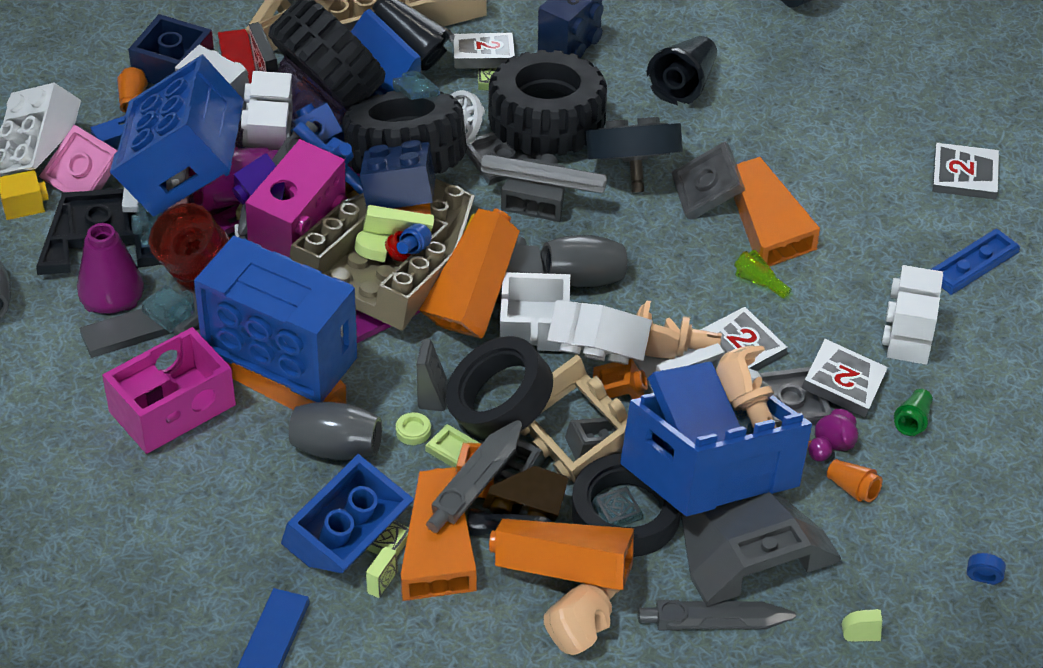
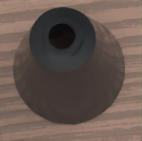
(417, 30)
(682, 70)

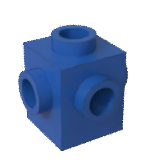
(324, 116)

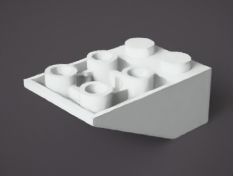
(35, 126)

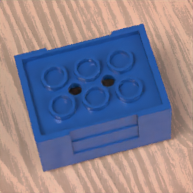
(178, 125)
(277, 317)
(714, 472)

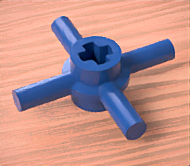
(335, 147)

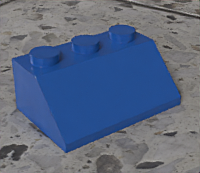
(387, 47)
(345, 517)

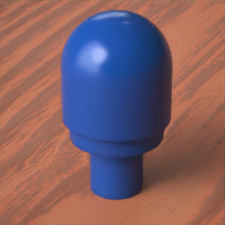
(414, 239)

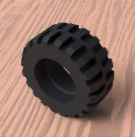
(327, 52)
(546, 102)
(397, 119)

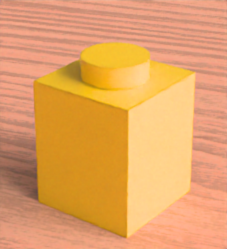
(22, 194)

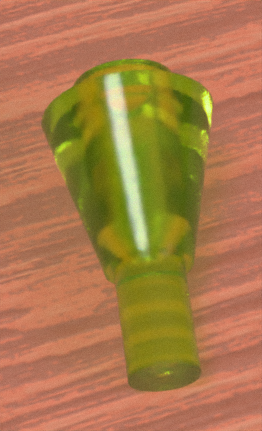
(754, 269)

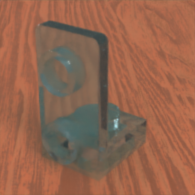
(415, 86)

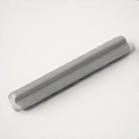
(543, 173)

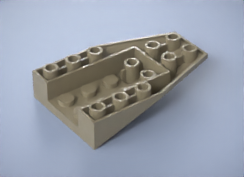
(390, 288)

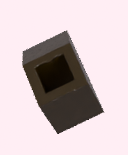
(528, 493)

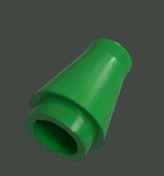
(913, 414)

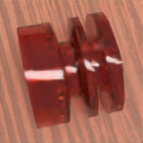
(186, 241)

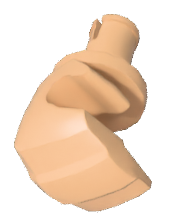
(671, 341)
(740, 389)
(579, 617)

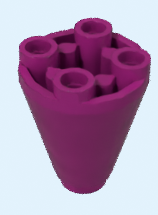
(107, 273)

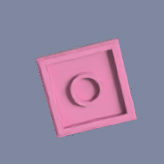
(79, 163)

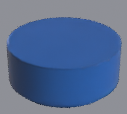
(986, 568)

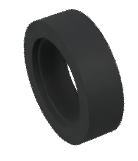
(484, 363)
(607, 473)

